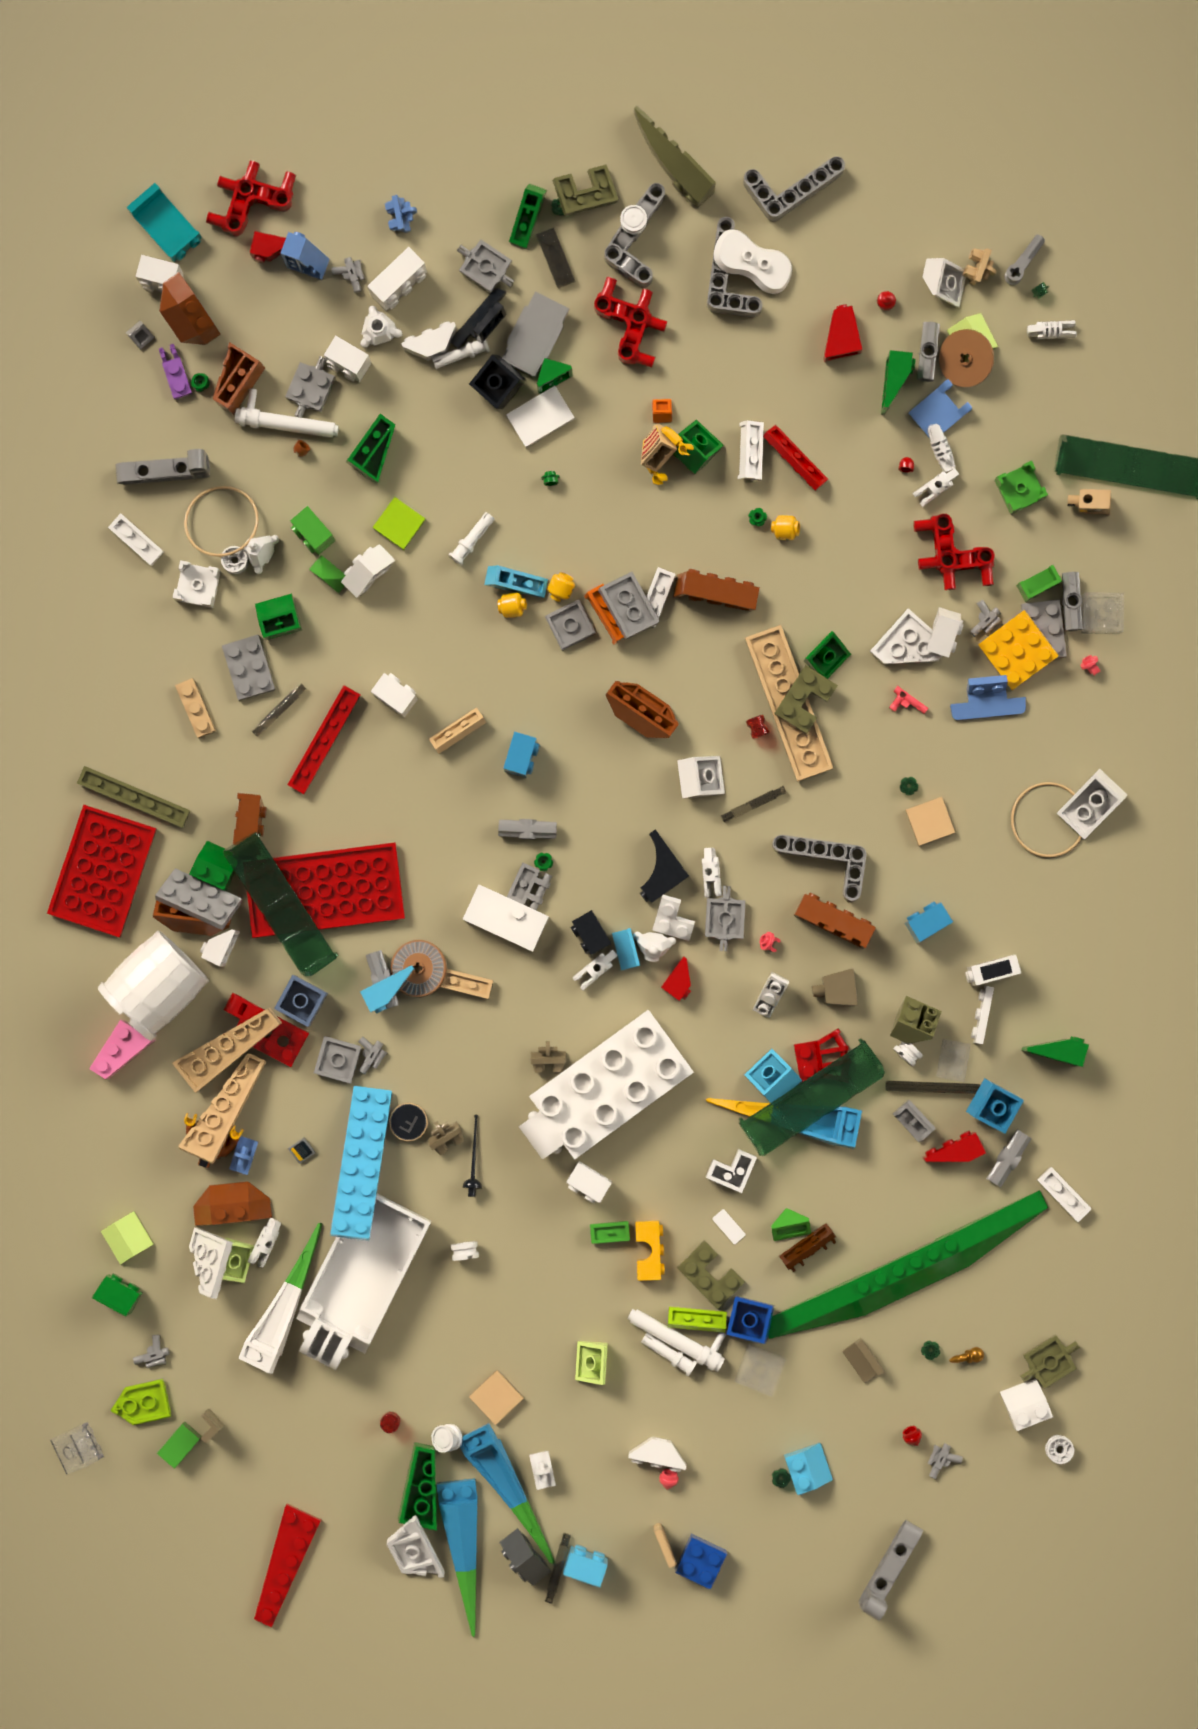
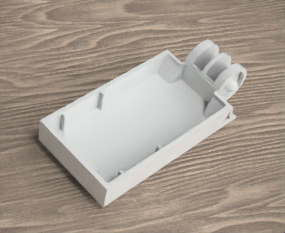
(604, 1089)
(359, 1283)

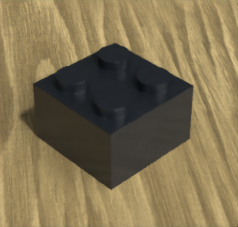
(497, 381)
(591, 933)

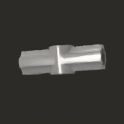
(929, 340)
(1072, 614)
(527, 829)
(380, 972)
(1009, 1158)

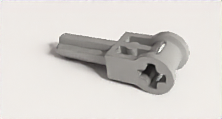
(1023, 261)

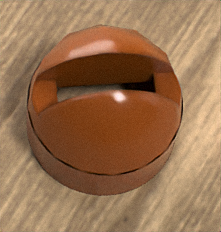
(301, 448)

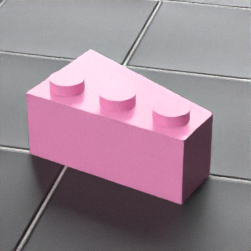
(119, 1049)

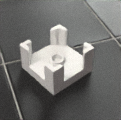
(197, 584)

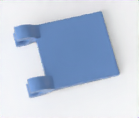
(938, 409)

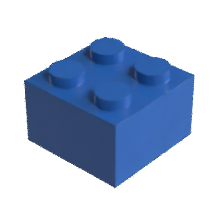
(750, 1320)
(700, 1561)

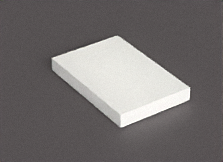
(540, 416)

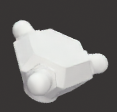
(378, 328)
(260, 551)
(653, 944)

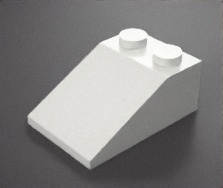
(1092, 804)

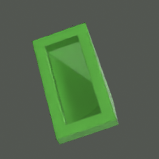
(328, 573)
(790, 1225)

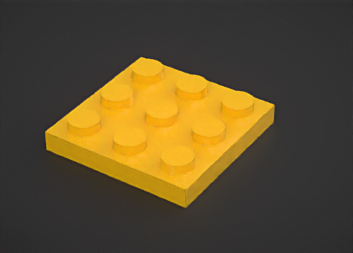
(1018, 649)

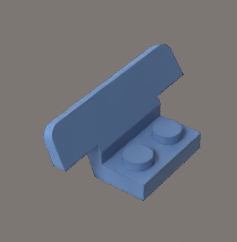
(987, 699)

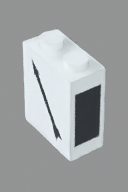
(992, 970)

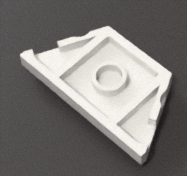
(413, 1550)

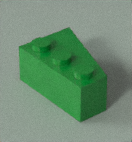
(372, 449)

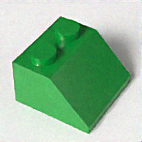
(704, 445)
(213, 866)
(117, 1294)

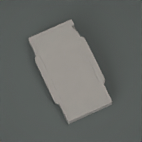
(535, 334)

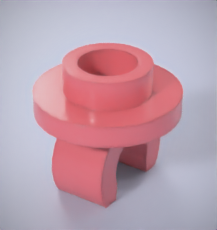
(1090, 664)
(767, 940)

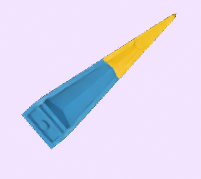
(835, 1128)

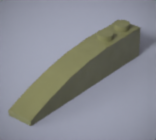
(679, 166)

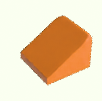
(662, 410)

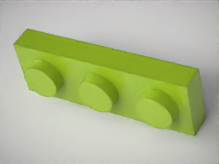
(697, 1319)

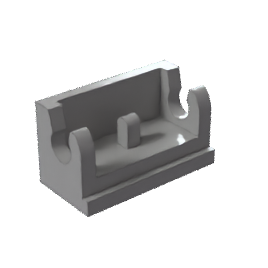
(914, 1121)

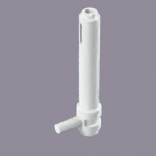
(256, 419)
(702, 1354)

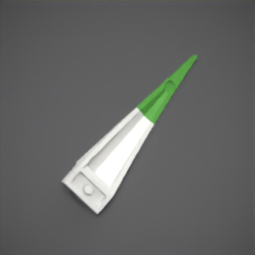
(271, 1332)

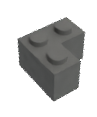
(524, 1558)

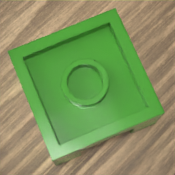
(1020, 488)

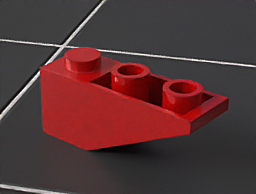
(961, 1150)

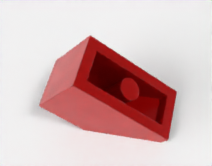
(266, 247)
(678, 981)

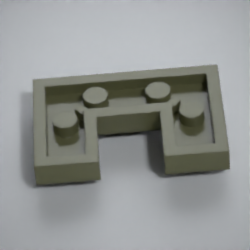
(576, 201)
(806, 682)
(715, 1291)

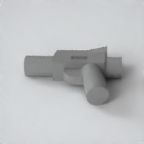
(351, 272)
(987, 619)
(372, 1054)
(154, 1354)
(942, 1457)

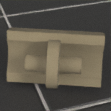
(548, 1055)
(443, 1134)

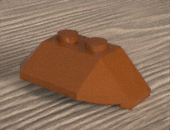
(185, 313)
(641, 710)
(182, 922)
(231, 1204)

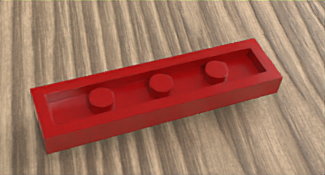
(795, 457)

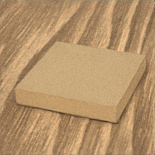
(930, 821)
(496, 1397)
(664, 1544)

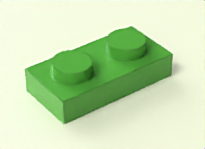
(609, 1232)

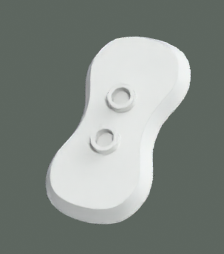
(765, 267)

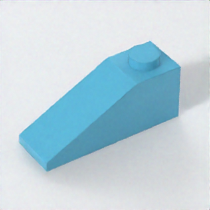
(515, 581)
(383, 992)

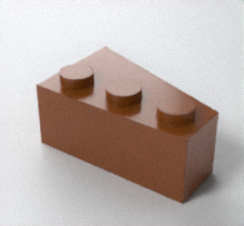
(237, 377)

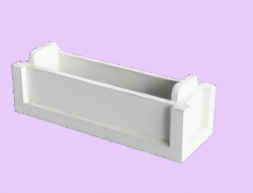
(751, 450)

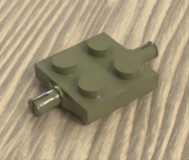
(1049, 1361)

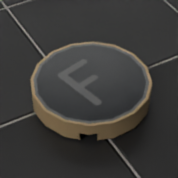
(408, 1121)

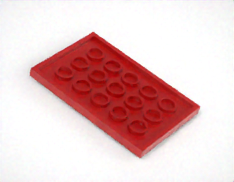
(101, 871)

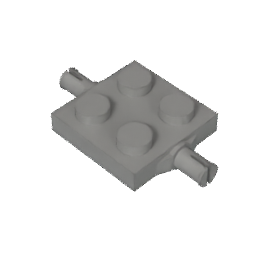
(485, 266)
(310, 387)
(725, 918)

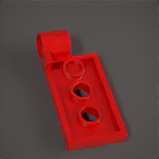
(245, 1010)

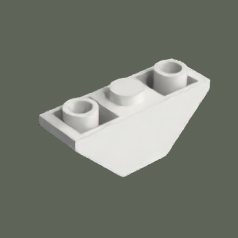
(431, 342)
(770, 994)
(658, 1453)

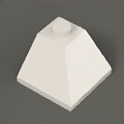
(944, 280)
(219, 947)

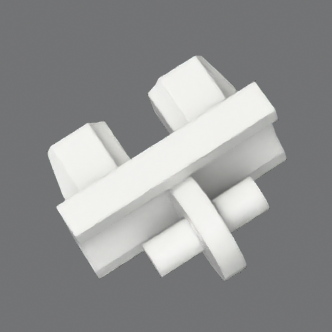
(542, 1470)

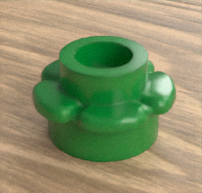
(200, 377)
(550, 478)
(757, 512)
(538, 862)

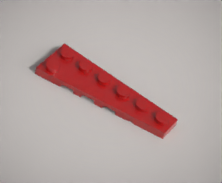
(291, 1545)

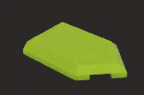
(143, 1403)

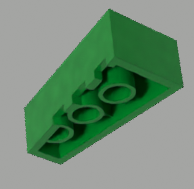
(420, 1488)

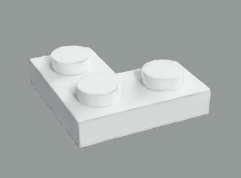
(668, 921)

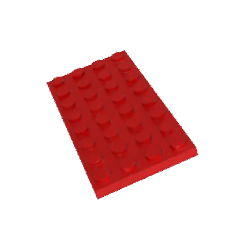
(341, 887)

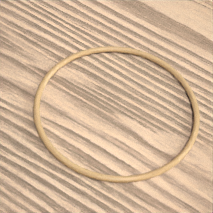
(216, 488)
(1013, 827)

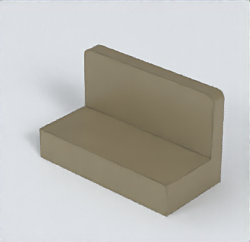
(862, 1360)
(214, 1422)

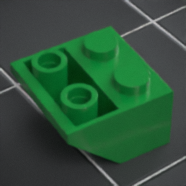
(278, 617)

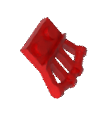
(809, 1054)

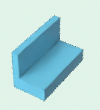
(626, 949)

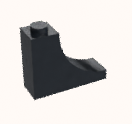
(666, 874)

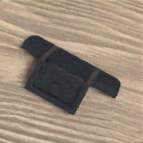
(483, 320)

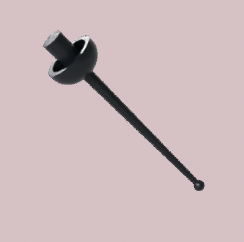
(473, 1184)

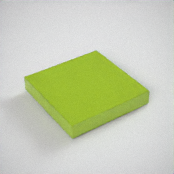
(399, 523)

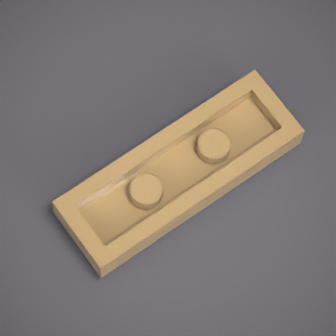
(195, 708)
(457, 730)
(467, 984)

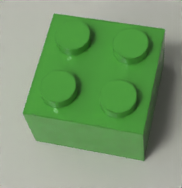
(314, 532)

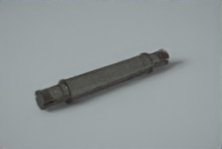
(279, 709)
(754, 803)
(557, 1568)

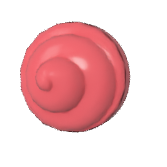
(668, 1478)

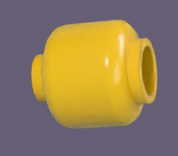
(785, 527)
(561, 586)
(512, 605)

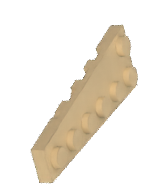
(215, 1056)
(216, 1123)

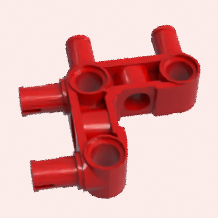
(259, 193)
(624, 312)
(960, 559)

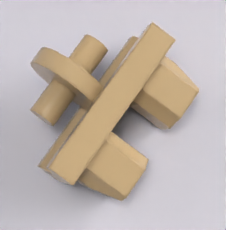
(975, 273)

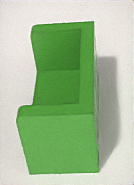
(1039, 583)
(179, 1445)

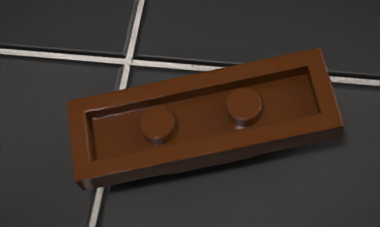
(807, 1247)

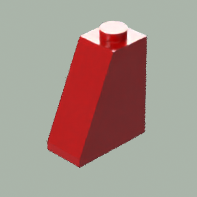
(843, 335)

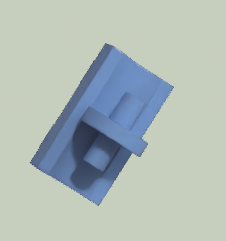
(403, 213)
(243, 1155)

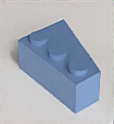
(303, 256)

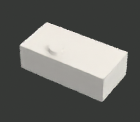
(505, 918)

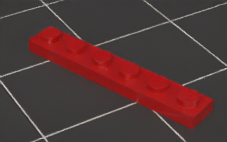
(324, 739)

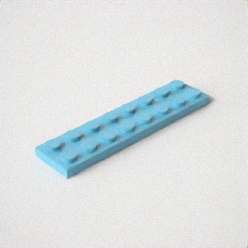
(361, 1163)

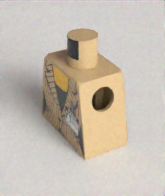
(1100, 501)

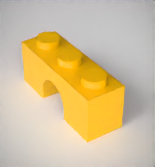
(650, 1267)

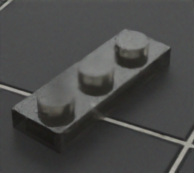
(555, 258)

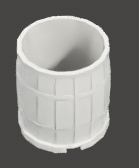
(153, 985)

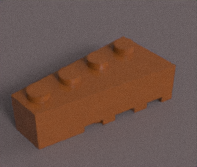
(716, 590)
(835, 921)

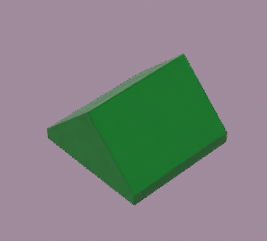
(552, 374)
(828, 655)

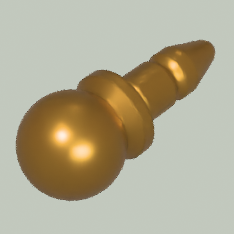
(975, 1354)

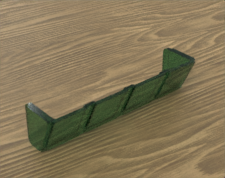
(1127, 465)
(279, 904)
(813, 1099)

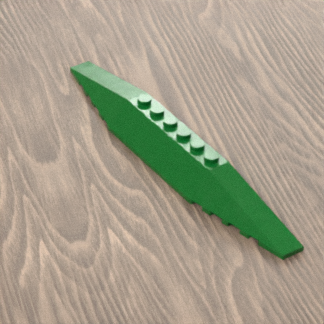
(910, 1271)

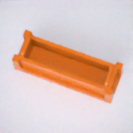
(604, 614)

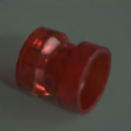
(757, 726)
(392, 1420)

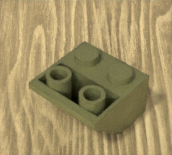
(915, 1021)

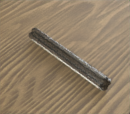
(931, 1087)

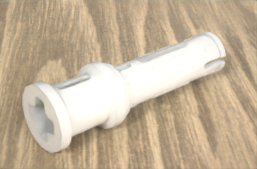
(471, 349)
(466, 546)
(676, 1358)

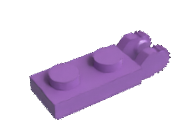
(175, 374)

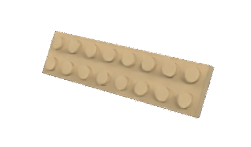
(777, 675)

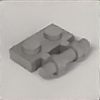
(523, 885)

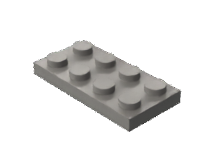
(198, 899)

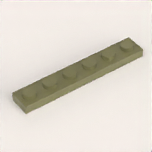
(133, 797)

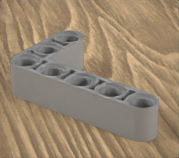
(793, 191)
(720, 292)
(828, 855)

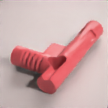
(906, 701)

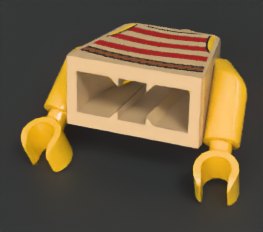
(658, 448)

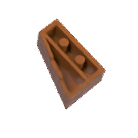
(249, 816)

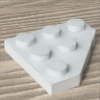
(905, 642)
(210, 1260)

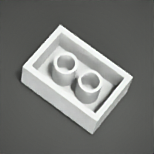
(397, 279)

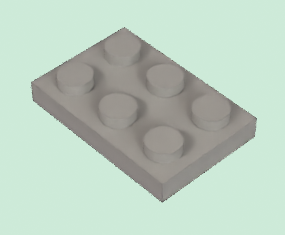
(628, 605)
(1049, 620)
(248, 667)

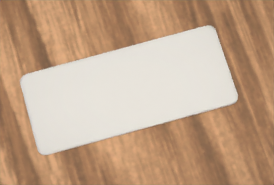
(728, 1226)

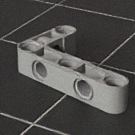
(626, 263)
(165, 469)
(873, 1597)

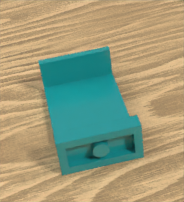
(164, 223)

